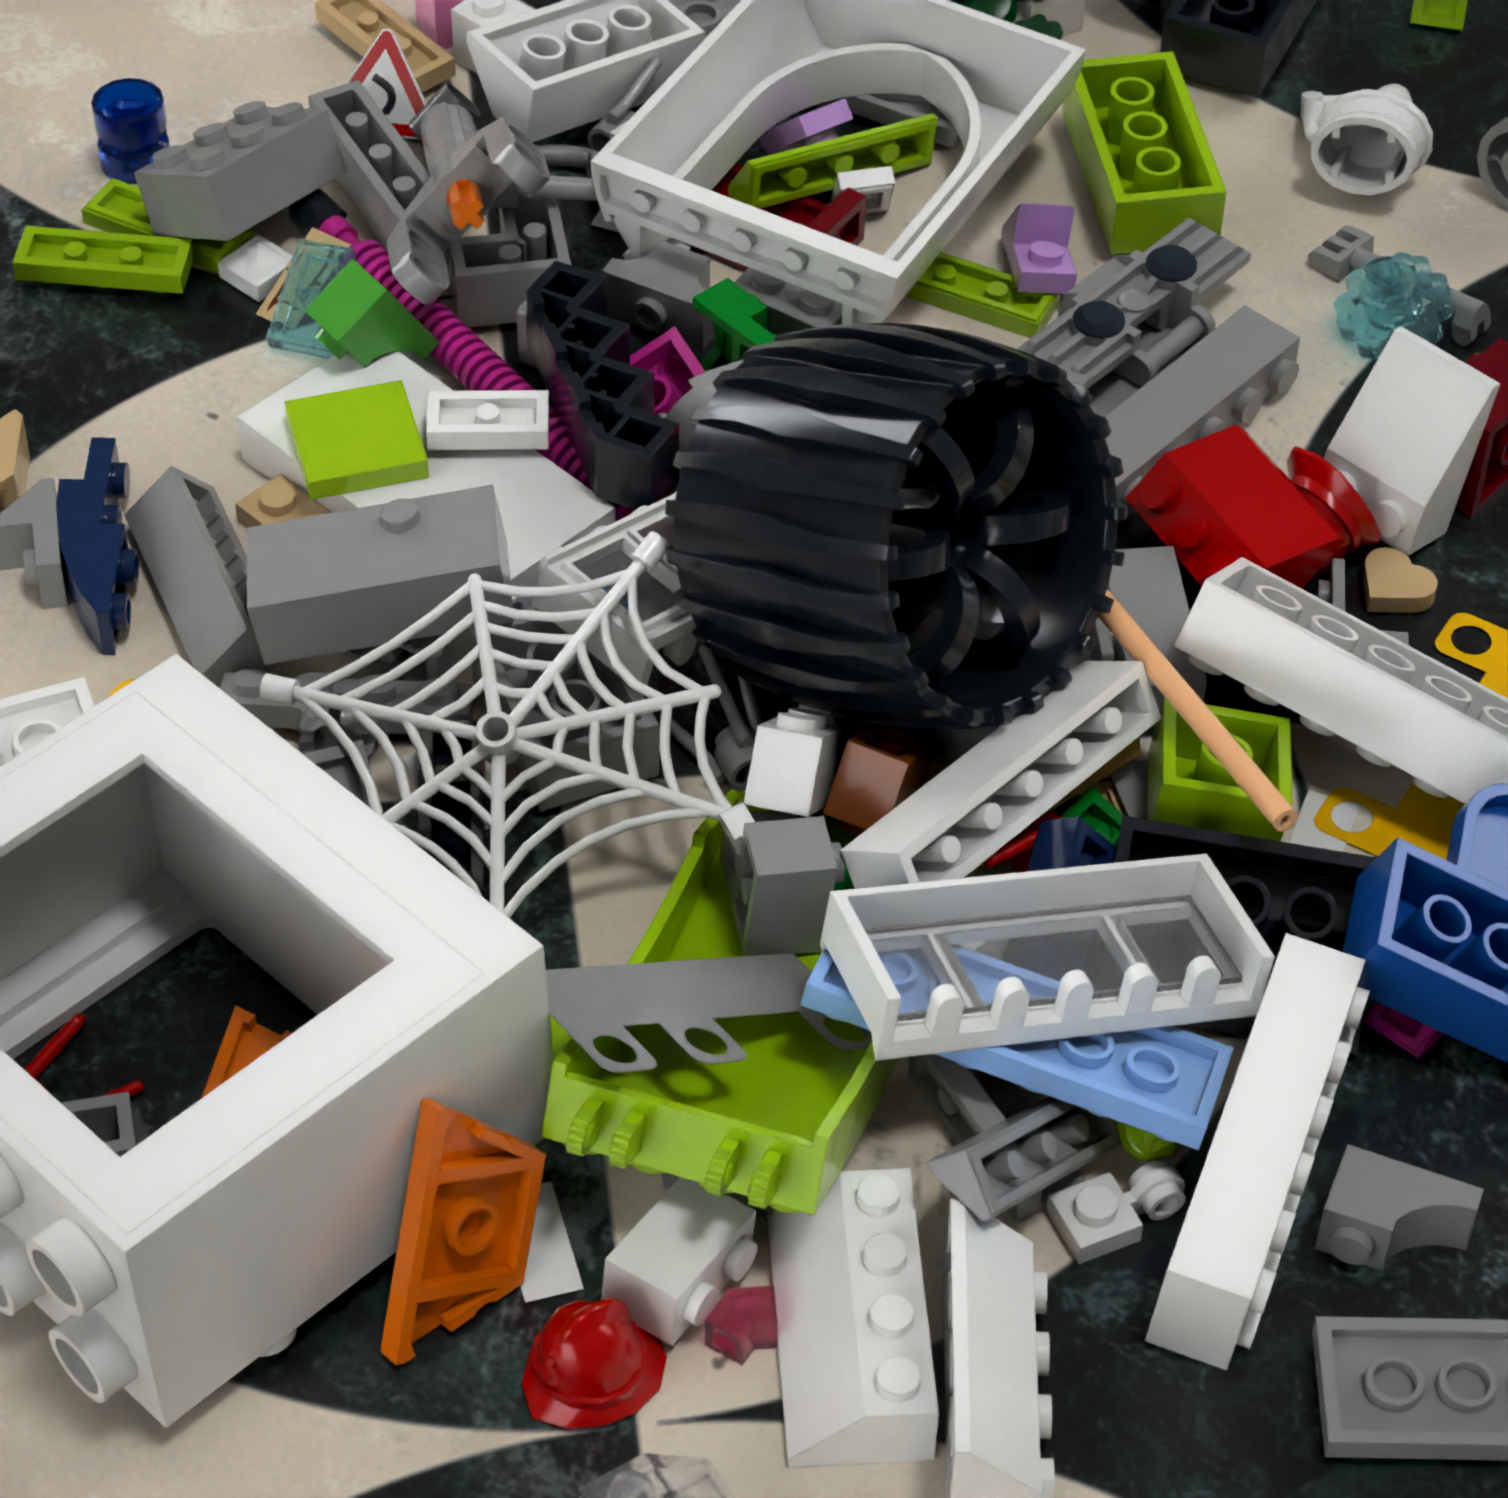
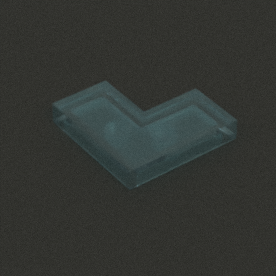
(309, 273)

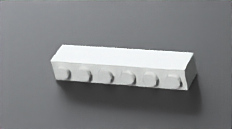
(1006, 779)

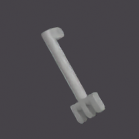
(1353, 247)

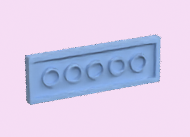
(1144, 1078)

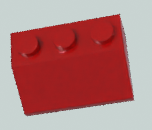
(1232, 502)

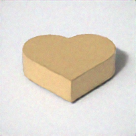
(1396, 584)

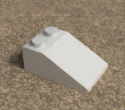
(1413, 438)

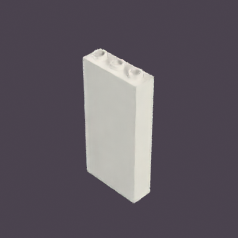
(535, 497)

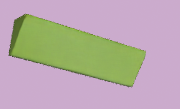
(815, 166)

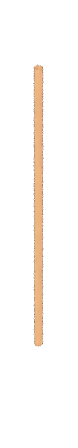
(1200, 718)

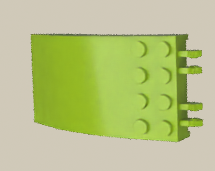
(744, 1127)

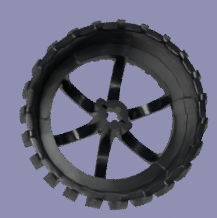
(884, 592)

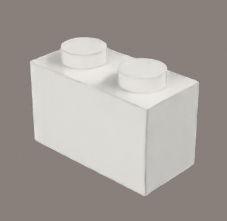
(680, 1259)

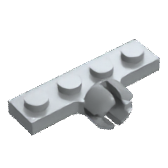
(315, 735)

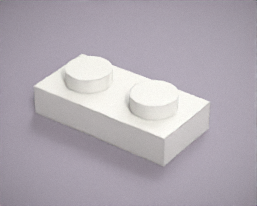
(488, 420)

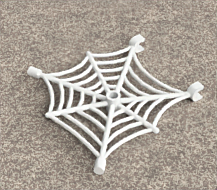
(499, 724)

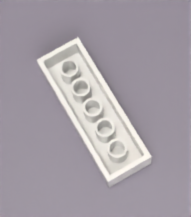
(1349, 680)
(1260, 1155)

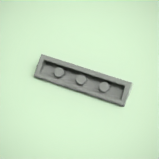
(1023, 1155)

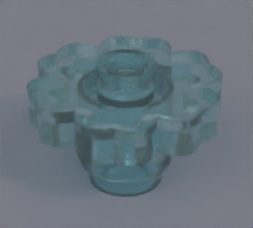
(1390, 295)

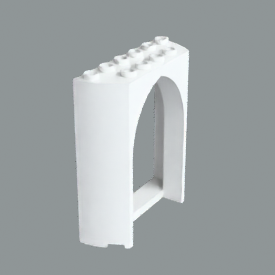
(788, 55)

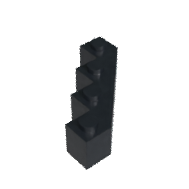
(597, 391)

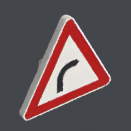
(391, 82)

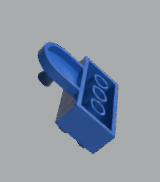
(1441, 927)

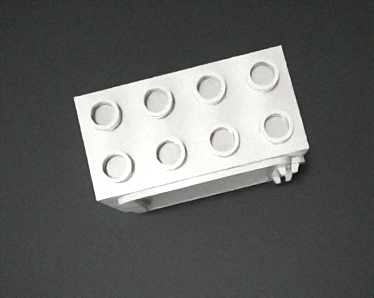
(296, 1170)

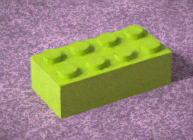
(1142, 150)

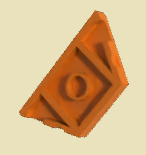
(461, 1225)

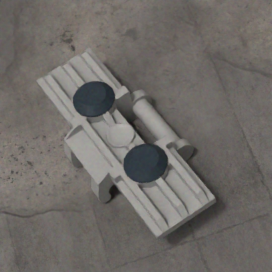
(1158, 287)

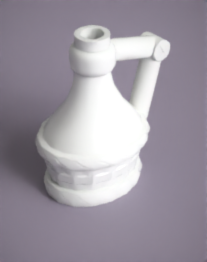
(1366, 138)

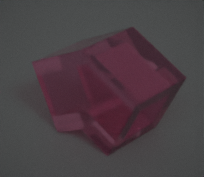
(743, 1323)

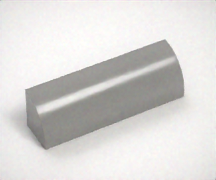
(197, 572)

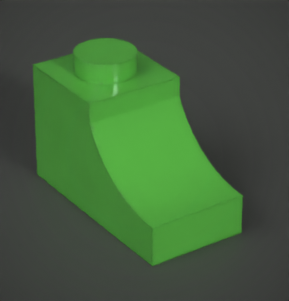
(366, 319)

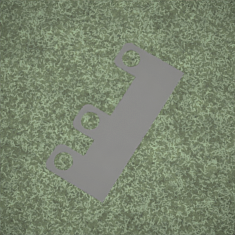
(679, 998)

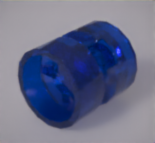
(129, 126)

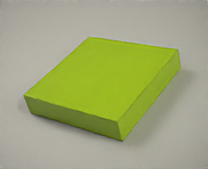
(356, 439)

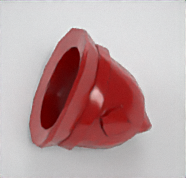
(1334, 500)
(591, 1366)

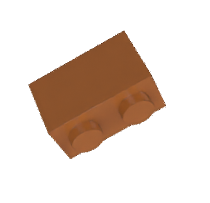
(876, 775)

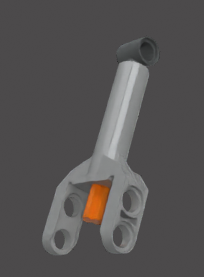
(465, 178)

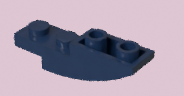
(96, 545)

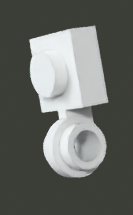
(1101, 1218)

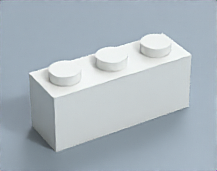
(796, 760)

